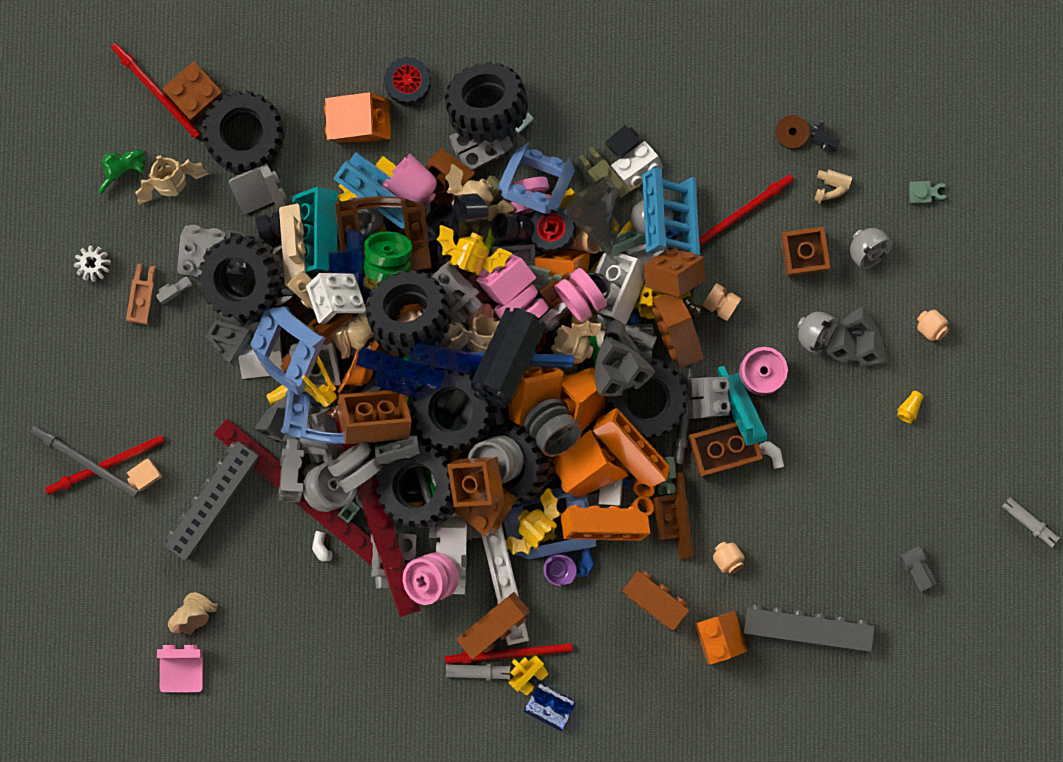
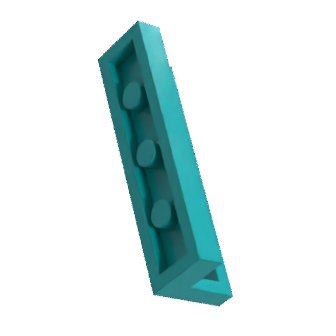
(743, 409)

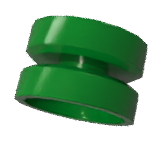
(386, 255)

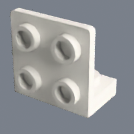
(334, 294)

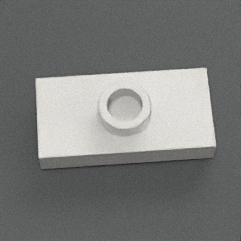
(611, 493)

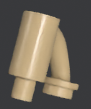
(834, 179)

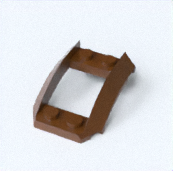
(412, 211)
(297, 309)

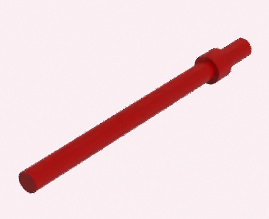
(128, 61)
(773, 190)
(66, 482)
(464, 658)

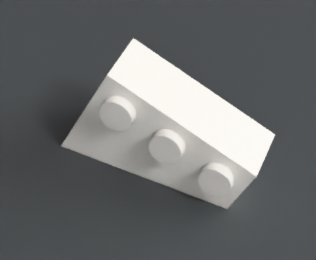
(454, 545)

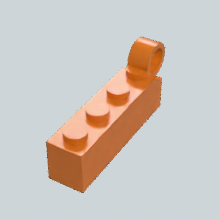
(632, 451)
(608, 523)

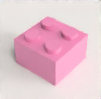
(506, 281)

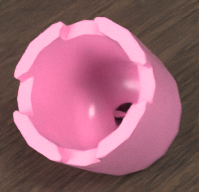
(412, 181)

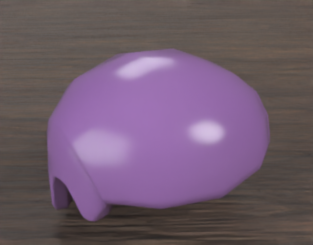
(560, 569)

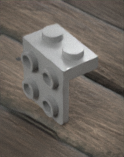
(257, 189)
(193, 246)

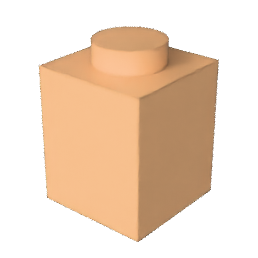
(143, 475)

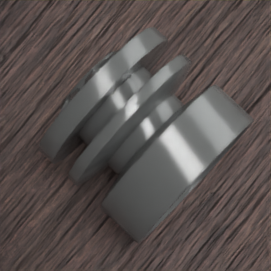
(552, 427)

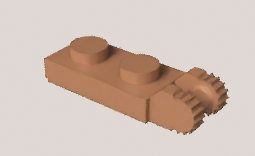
(141, 296)

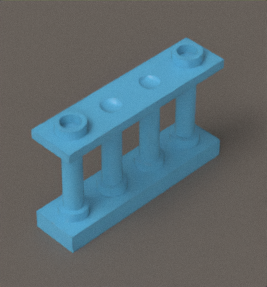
(366, 181)
(654, 213)

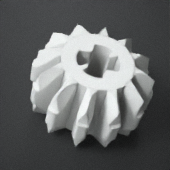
(84, 263)

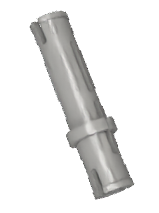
(634, 333)
(1037, 527)
(475, 671)

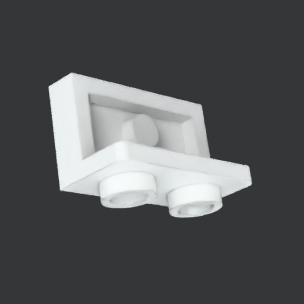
(635, 164)

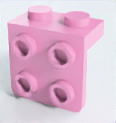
(181, 668)

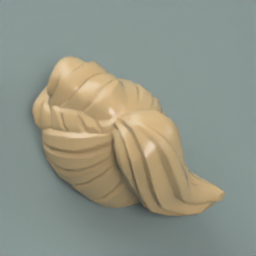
(352, 334)
(191, 614)

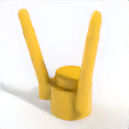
(323, 393)

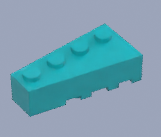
(319, 227)

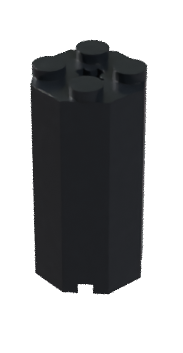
(507, 357)

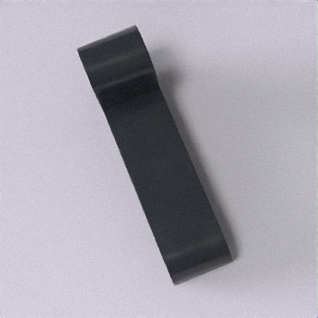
(467, 214)

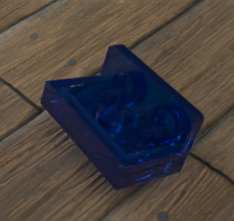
(550, 706)

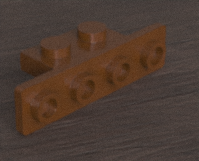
(673, 519)

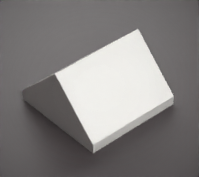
(250, 365)

